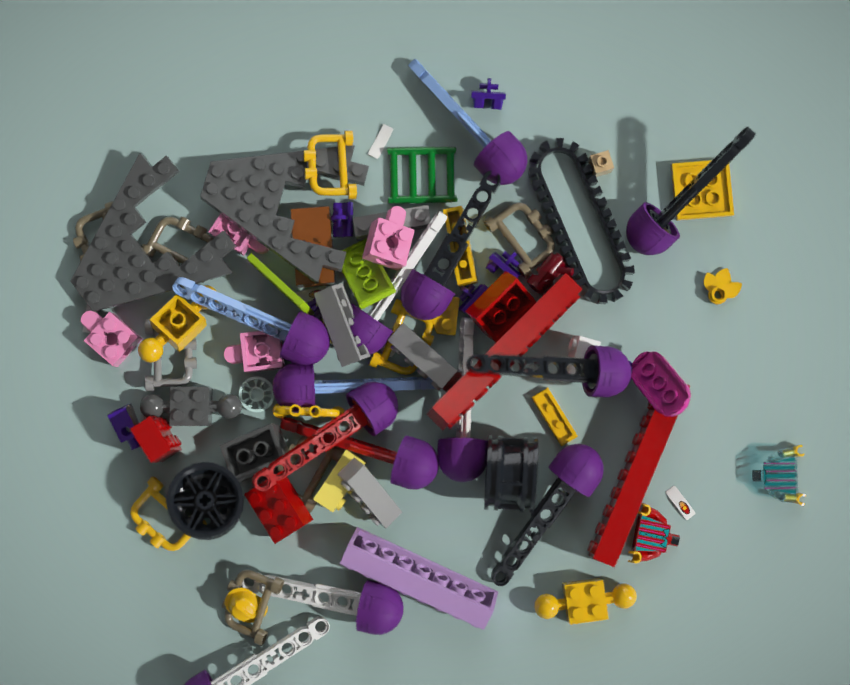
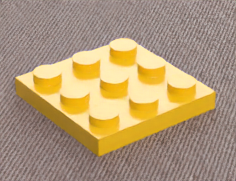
(712, 201)

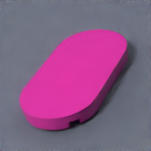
(660, 383)

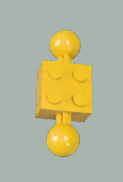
(176, 324)
(585, 601)

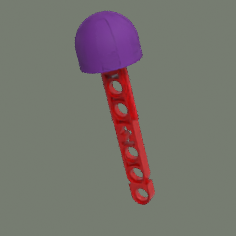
(371, 407)
(413, 464)

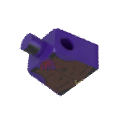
(123, 418)

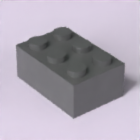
(254, 451)

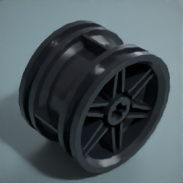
(511, 473)
(191, 479)

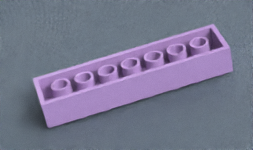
(420, 578)

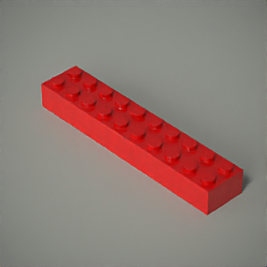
(513, 343)
(631, 486)

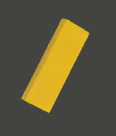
(554, 417)

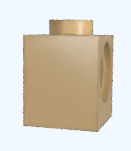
(601, 163)

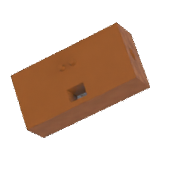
(315, 227)

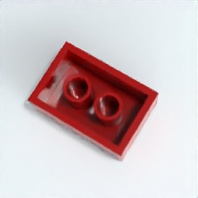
(500, 306)
(156, 439)
(279, 509)

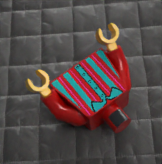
(651, 535)

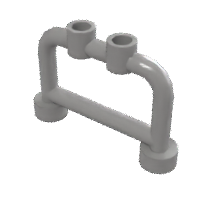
(189, 363)

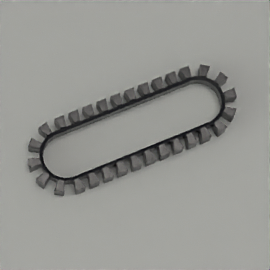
(587, 170)

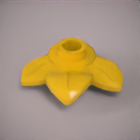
(721, 283)

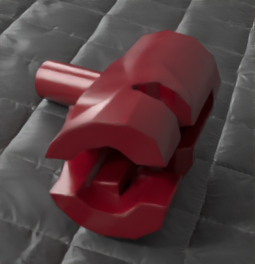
(548, 271)

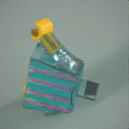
(781, 475)

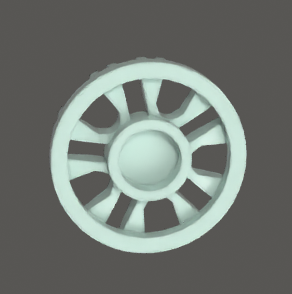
(256, 394)

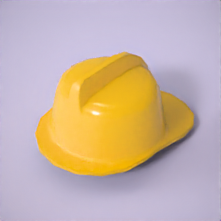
(243, 604)

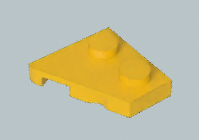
(447, 321)

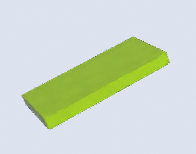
(366, 279)
(280, 285)

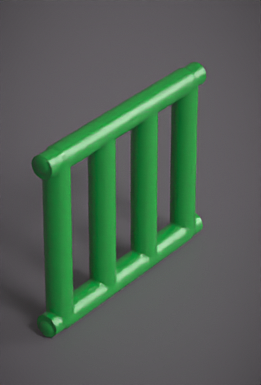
(431, 197)

